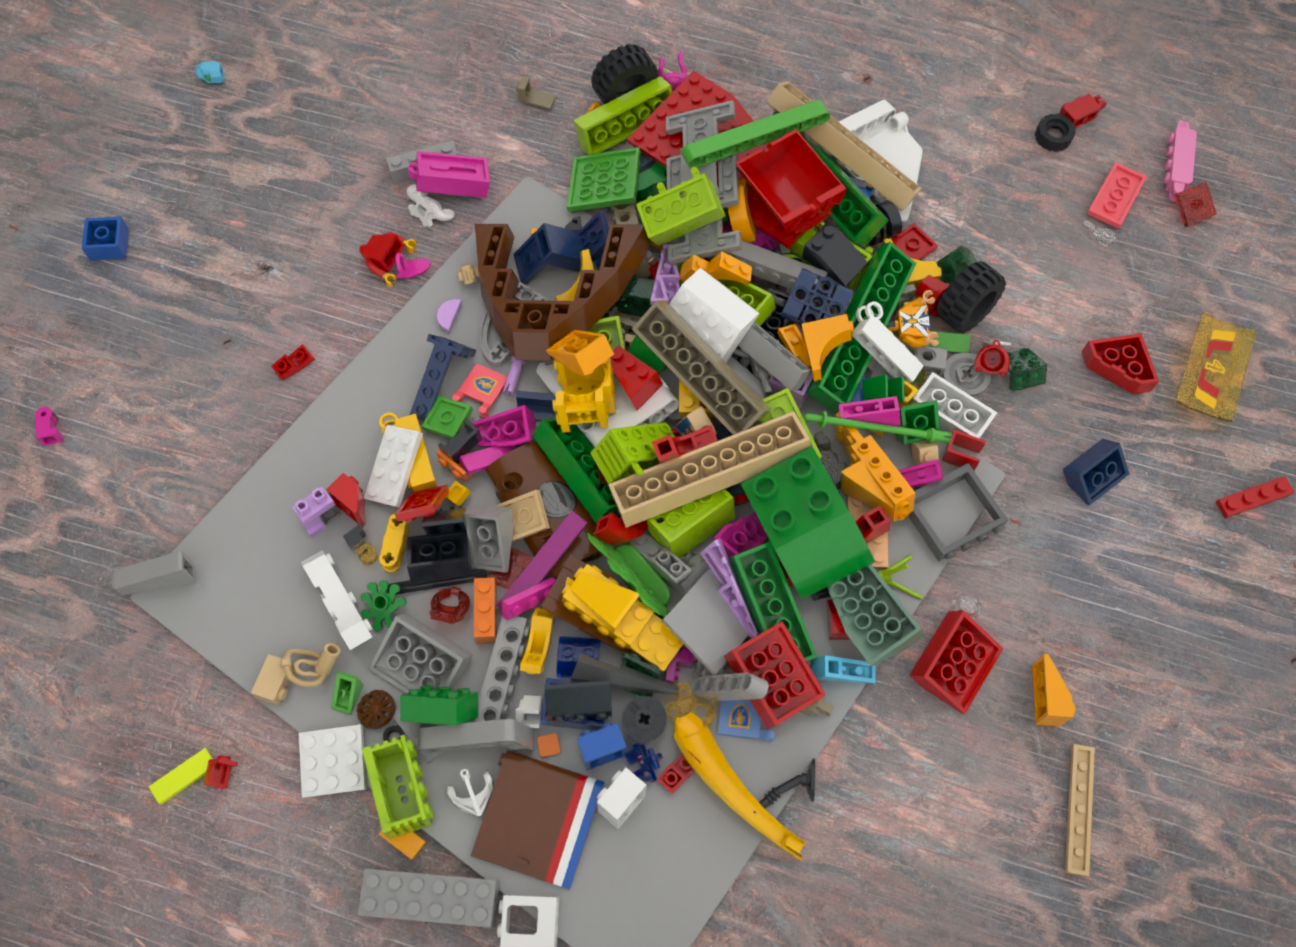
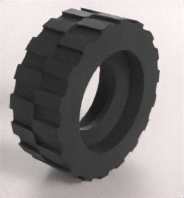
(1052, 143)

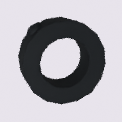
(391, 729)

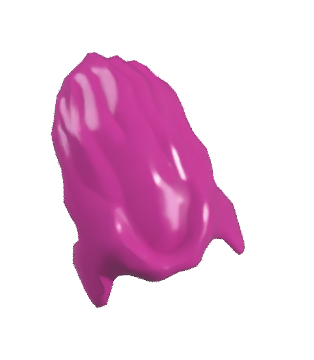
(410, 268)

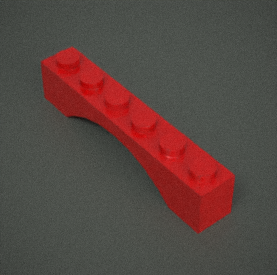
(870, 525)

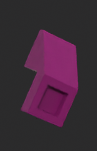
(682, 659)

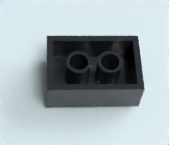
(438, 556)

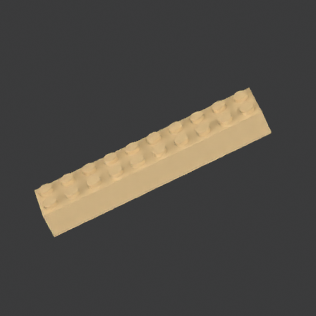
(850, 150)
(708, 469)

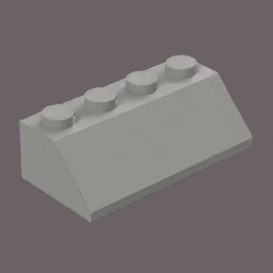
(399, 162)

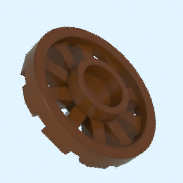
(376, 709)

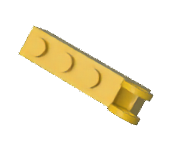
(421, 473)

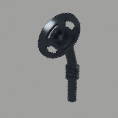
(806, 779)

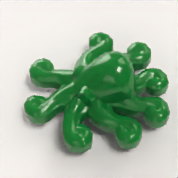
(382, 603)

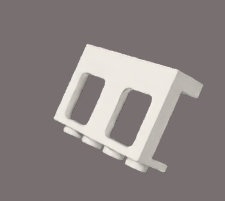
(546, 926)

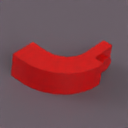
(672, 447)
(613, 531)

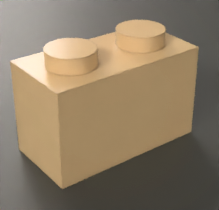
(272, 681)

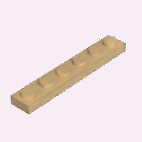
(1080, 810)

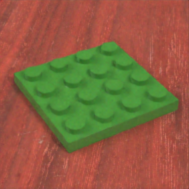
(604, 179)

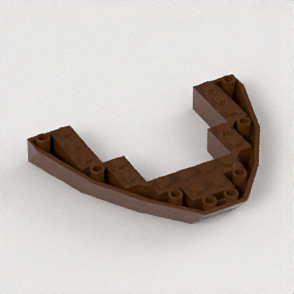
(536, 325)

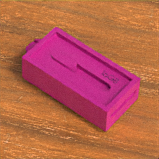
(450, 174)

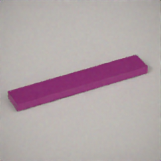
(547, 556)

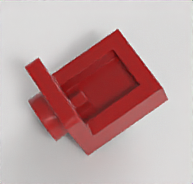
(218, 772)

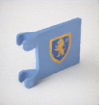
(741, 720)

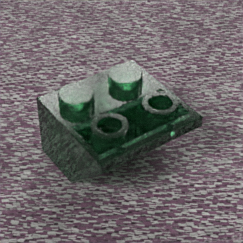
(955, 263)

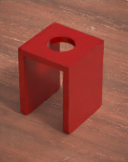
(964, 441)

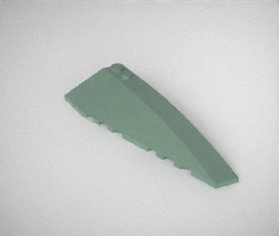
(873, 615)

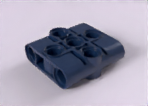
(804, 285)

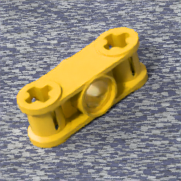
(394, 544)

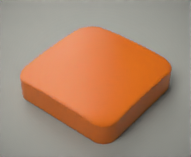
(548, 745)

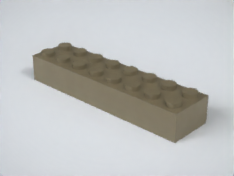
(700, 368)

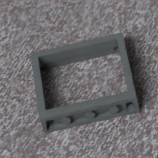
(980, 535)

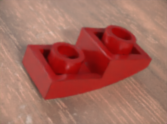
(291, 364)
(676, 773)

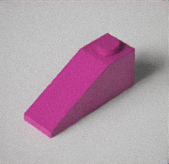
(878, 411)

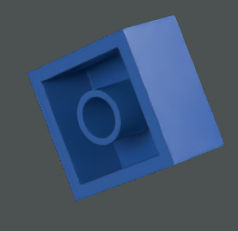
(105, 238)
(601, 746)

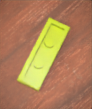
(181, 777)

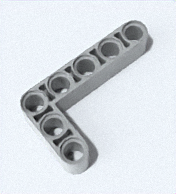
(727, 686)
(481, 734)

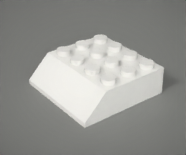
(714, 312)

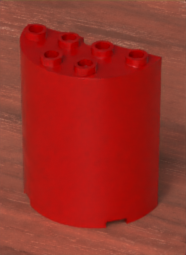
(792, 182)

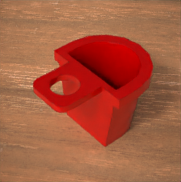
(934, 285)

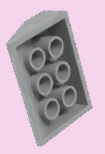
(418, 656)

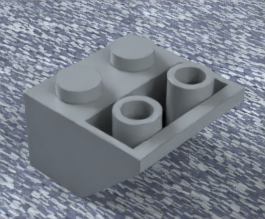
(697, 565)

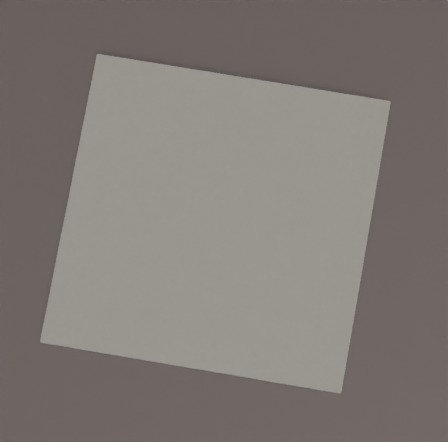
(253, 598)

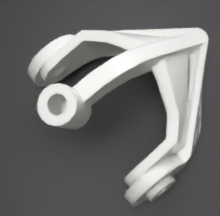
(476, 803)

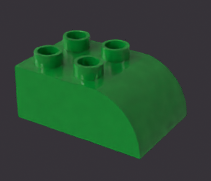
(807, 522)

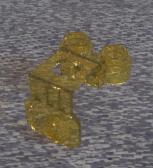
(688, 704)

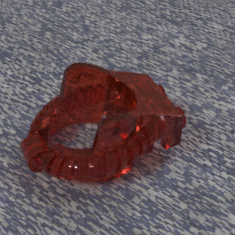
(449, 614)

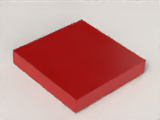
(914, 242)

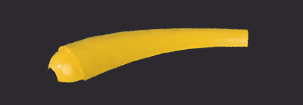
(725, 783)

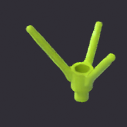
(887, 577)

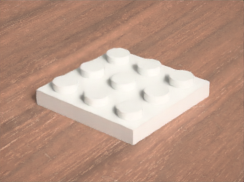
(332, 761)

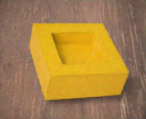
(457, 493)

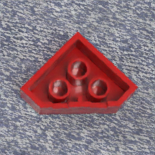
(1123, 362)

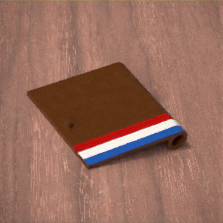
(539, 817)

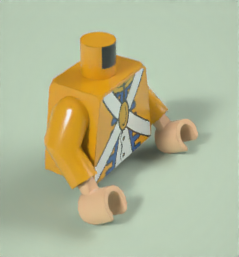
(913, 323)

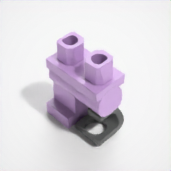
(311, 508)

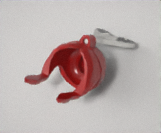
(1001, 362)

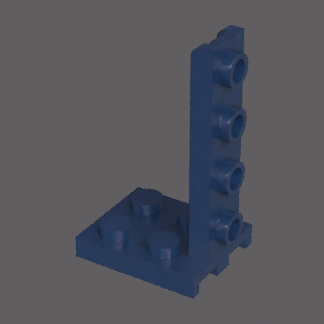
(436, 371)

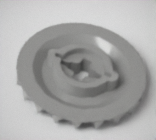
(960, 364)

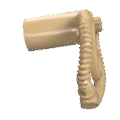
(323, 664)

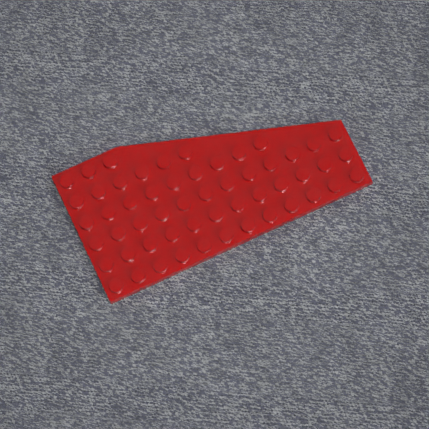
(694, 94)

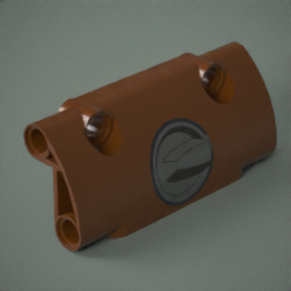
(530, 470)

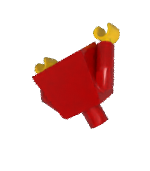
(381, 253)

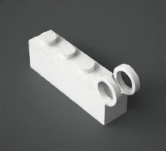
(885, 346)

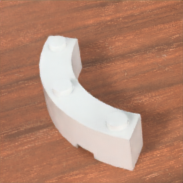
(337, 600)

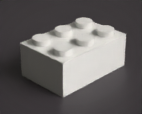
(621, 797)

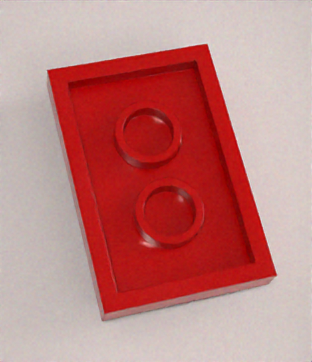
(422, 503)

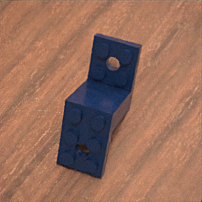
(560, 247)

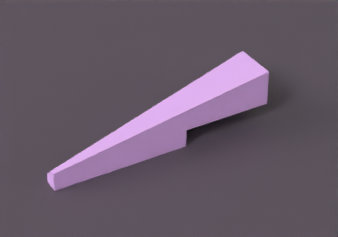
(666, 280)
(720, 565)

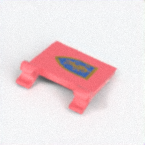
(483, 386)

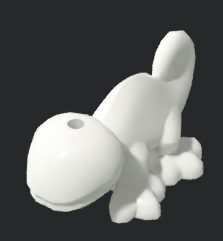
(427, 207)

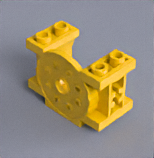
(584, 397)

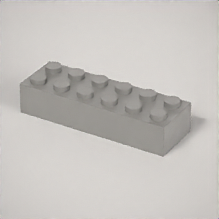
(429, 898)

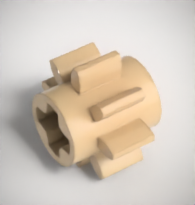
(468, 273)

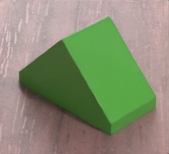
(346, 692)

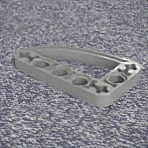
(485, 326)

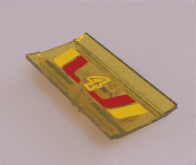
(1216, 368)

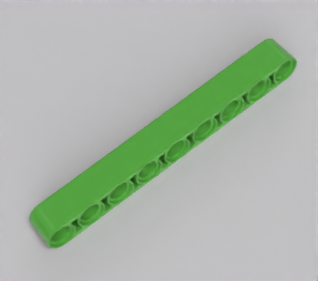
(754, 134)

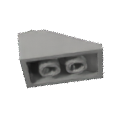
(489, 536)

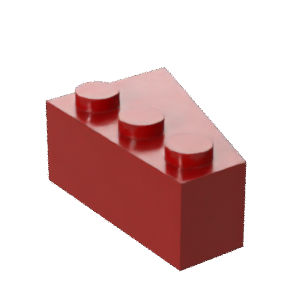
(634, 376)

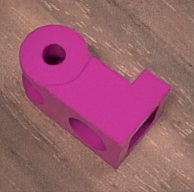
(46, 427)

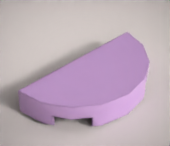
(447, 313)

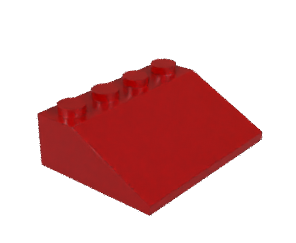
(956, 660)
(782, 665)

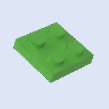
(447, 417)

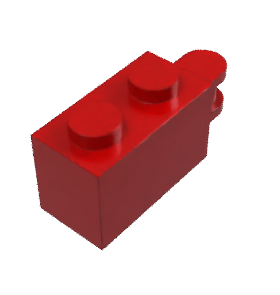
(1083, 109)

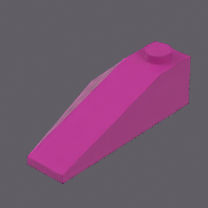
(507, 428)
(742, 535)

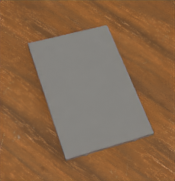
(706, 623)

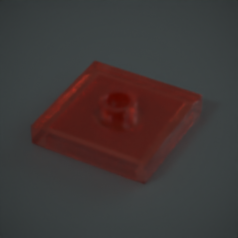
(1195, 204)

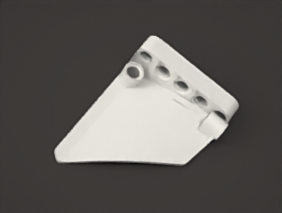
(890, 138)
(653, 411)

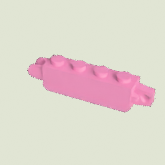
(1180, 159)

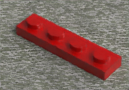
(1254, 497)

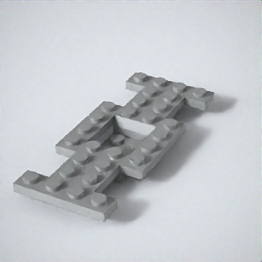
(696, 126)

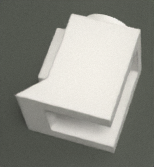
(529, 711)

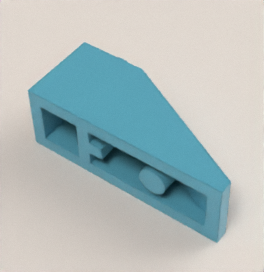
(842, 670)

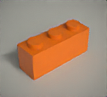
(485, 610)

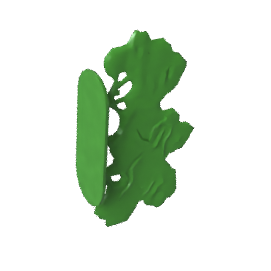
(636, 573)

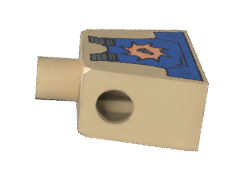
(693, 422)

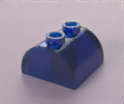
(569, 652)

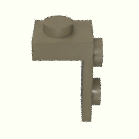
(532, 96)

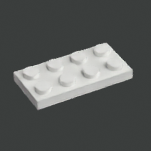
(393, 466)

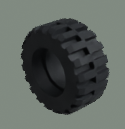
(622, 72)
(971, 296)

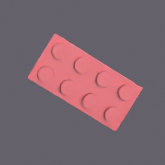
(1117, 195)

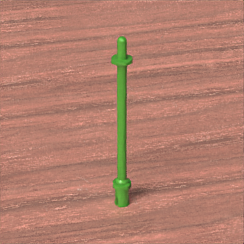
(931, 434)

